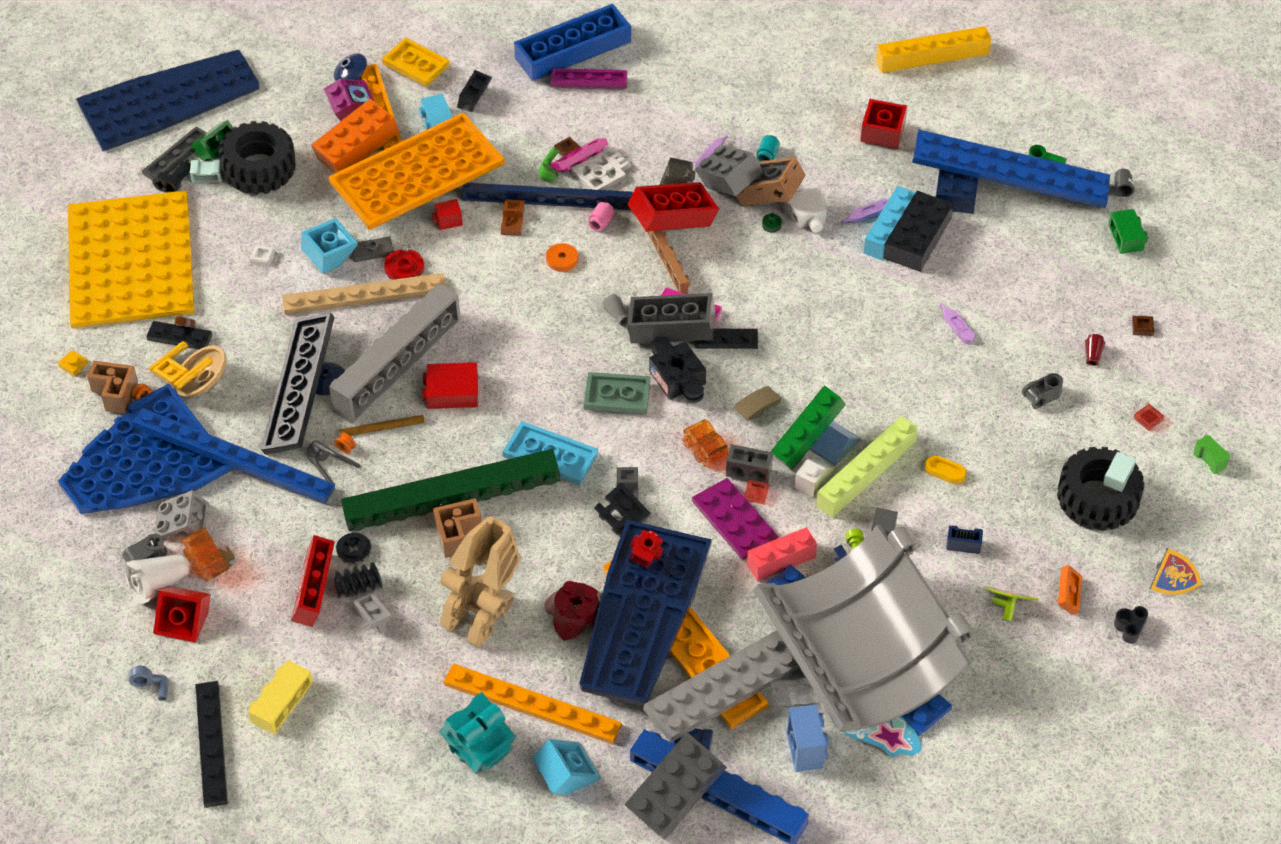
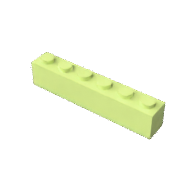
(866, 466)

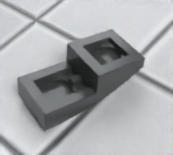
(629, 478)

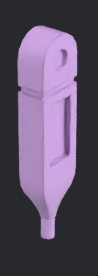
(709, 151)
(866, 212)
(958, 325)

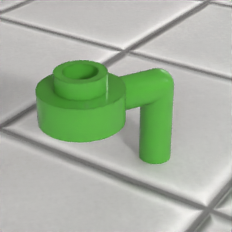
(546, 172)

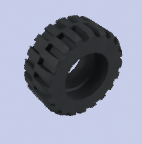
(253, 140)
(1091, 508)

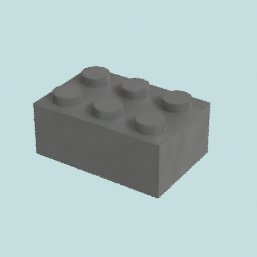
(729, 170)

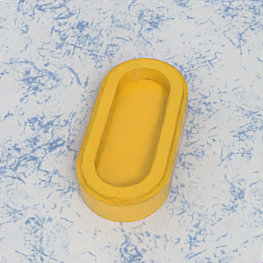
(945, 469)

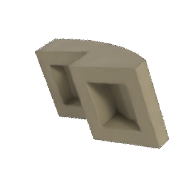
(756, 402)

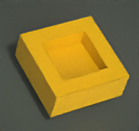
(73, 363)

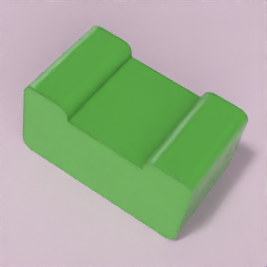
(1212, 454)

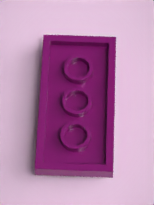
(734, 517)

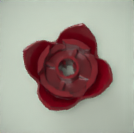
(572, 619)

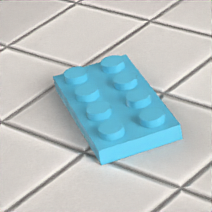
(572, 456)

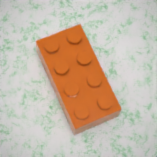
(355, 137)

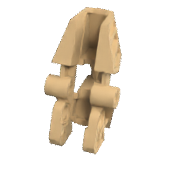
(490, 544)

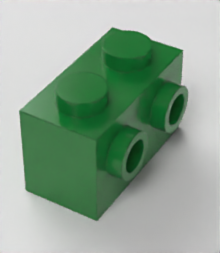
(208, 144)

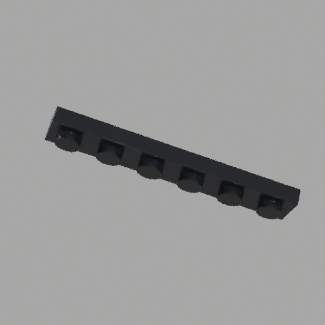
(211, 744)

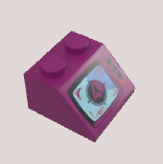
(347, 96)

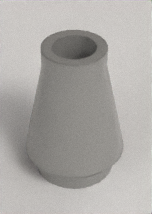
(614, 306)

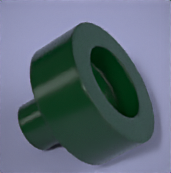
(771, 223)

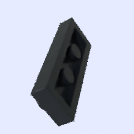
(175, 334)
(731, 339)

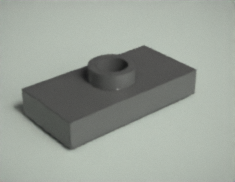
(373, 249)

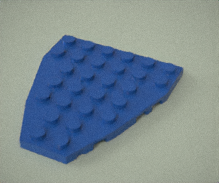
(135, 468)

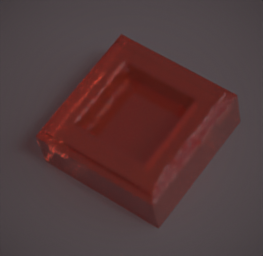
(1149, 417)
(756, 492)

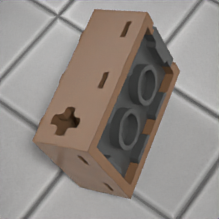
(775, 184)

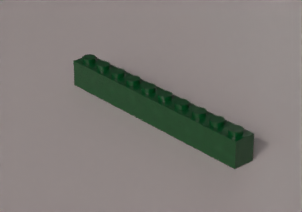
(425, 494)

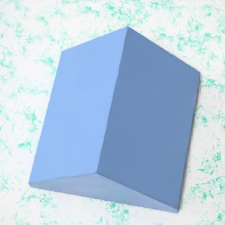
(835, 443)

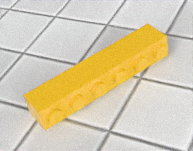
(933, 49)

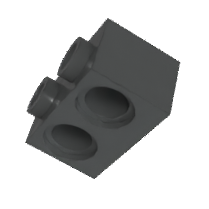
(749, 464)

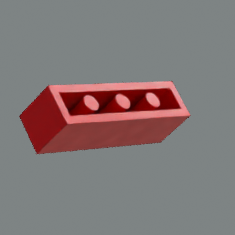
(313, 581)

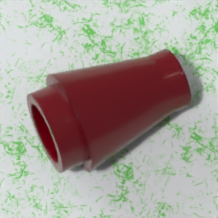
(1094, 347)

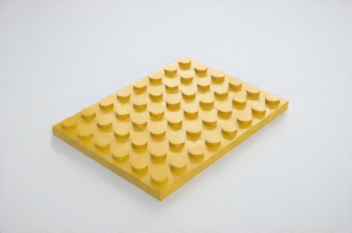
(130, 259)

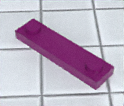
(589, 78)

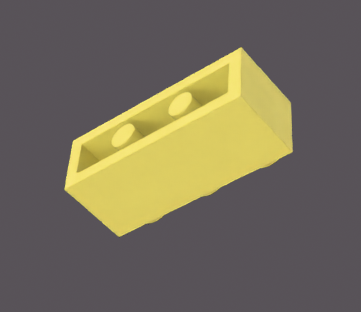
(280, 696)

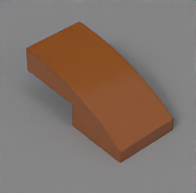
(512, 217)

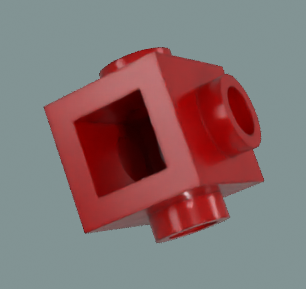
(646, 548)

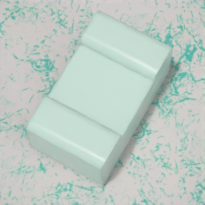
(205, 171)
(1119, 471)

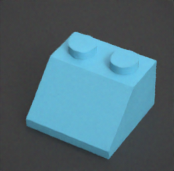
(327, 245)
(565, 766)

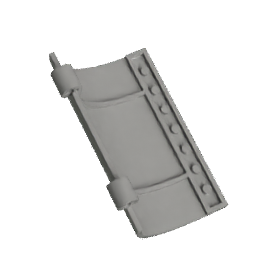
(869, 632)

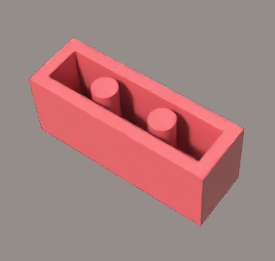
(780, 553)

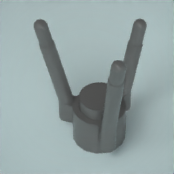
(320, 452)

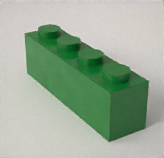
(808, 427)

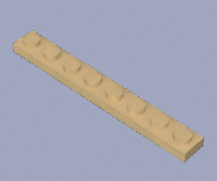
(361, 293)

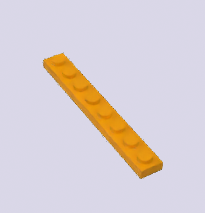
(533, 704)

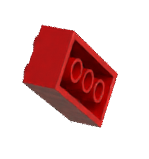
(673, 206)

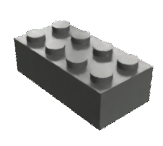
(671, 316)
(675, 786)

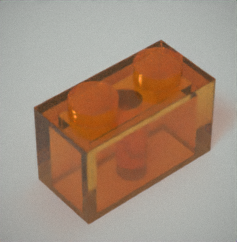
(205, 555)

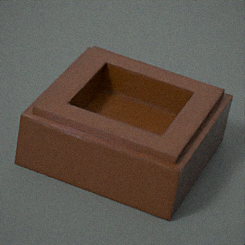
(566, 146)
(1143, 325)

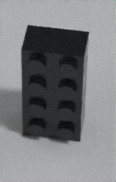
(918, 231)

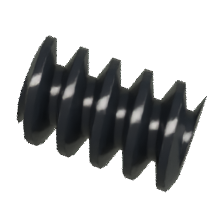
(357, 580)

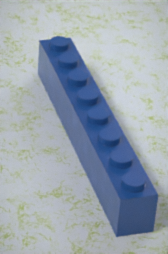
(732, 793)

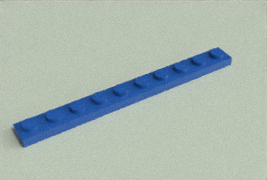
(233, 455)

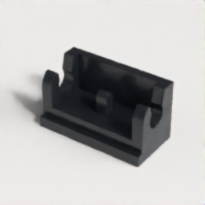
(473, 90)

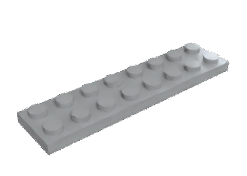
(721, 686)

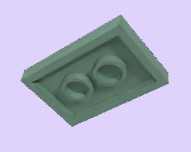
(617, 393)

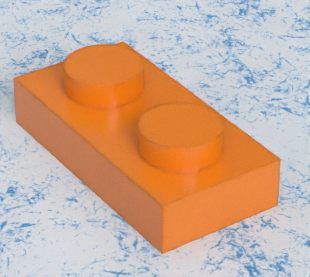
(1070, 590)

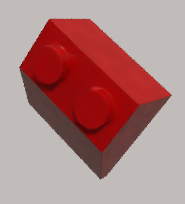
(181, 613)

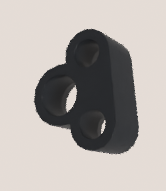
(1137, 619)

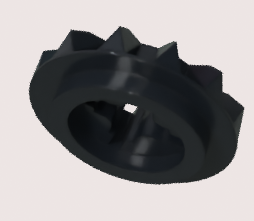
(351, 540)

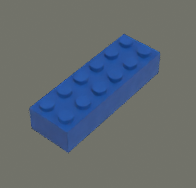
(572, 41)

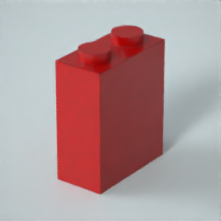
(451, 385)

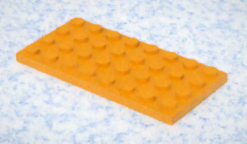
(416, 171)

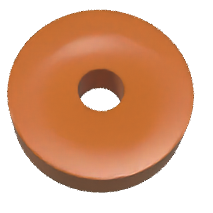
(562, 250)

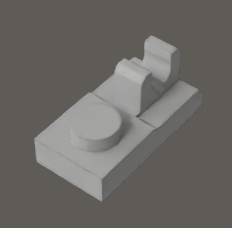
(373, 612)

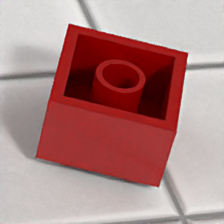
(883, 123)

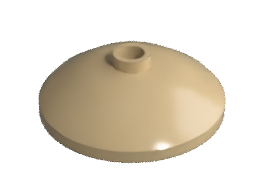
(209, 377)

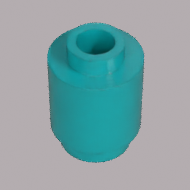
(768, 148)

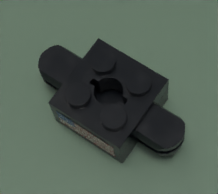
(677, 370)

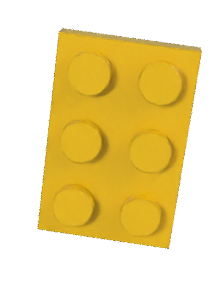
(415, 62)

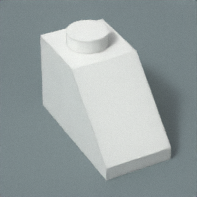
(812, 476)

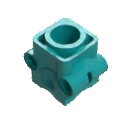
(478, 734)

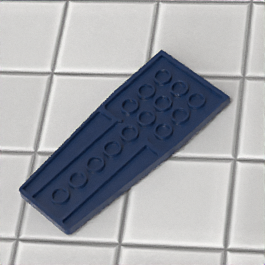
(165, 98)
(641, 614)

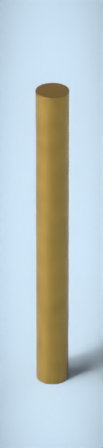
(383, 425)

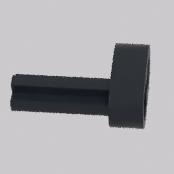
(172, 183)

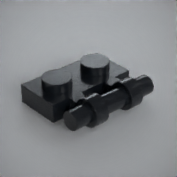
(625, 504)

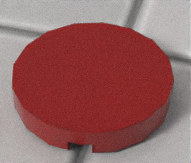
(410, 267)

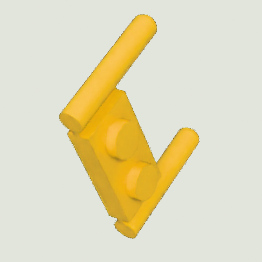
(174, 373)

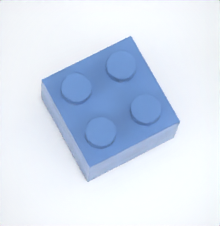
(806, 738)

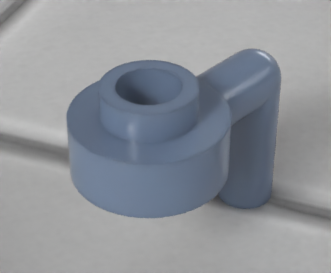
(142, 676)

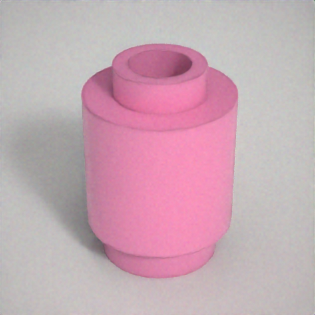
(601, 216)

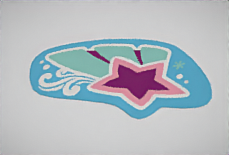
(893, 737)

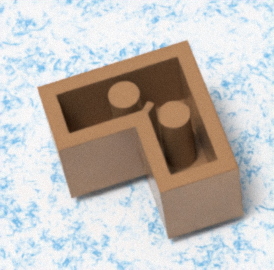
(114, 383)
(454, 522)

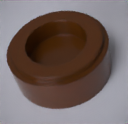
(185, 322)

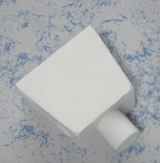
(807, 209)

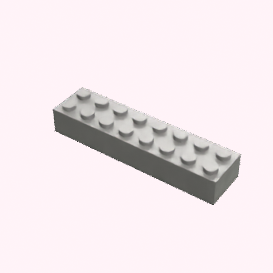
(395, 353)

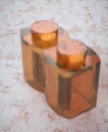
(705, 443)

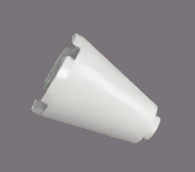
(153, 574)

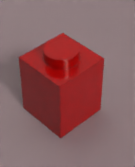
(447, 214)

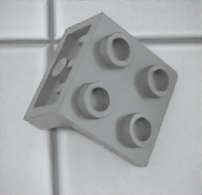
(182, 513)

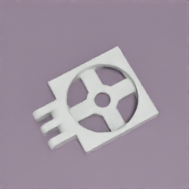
(612, 162)

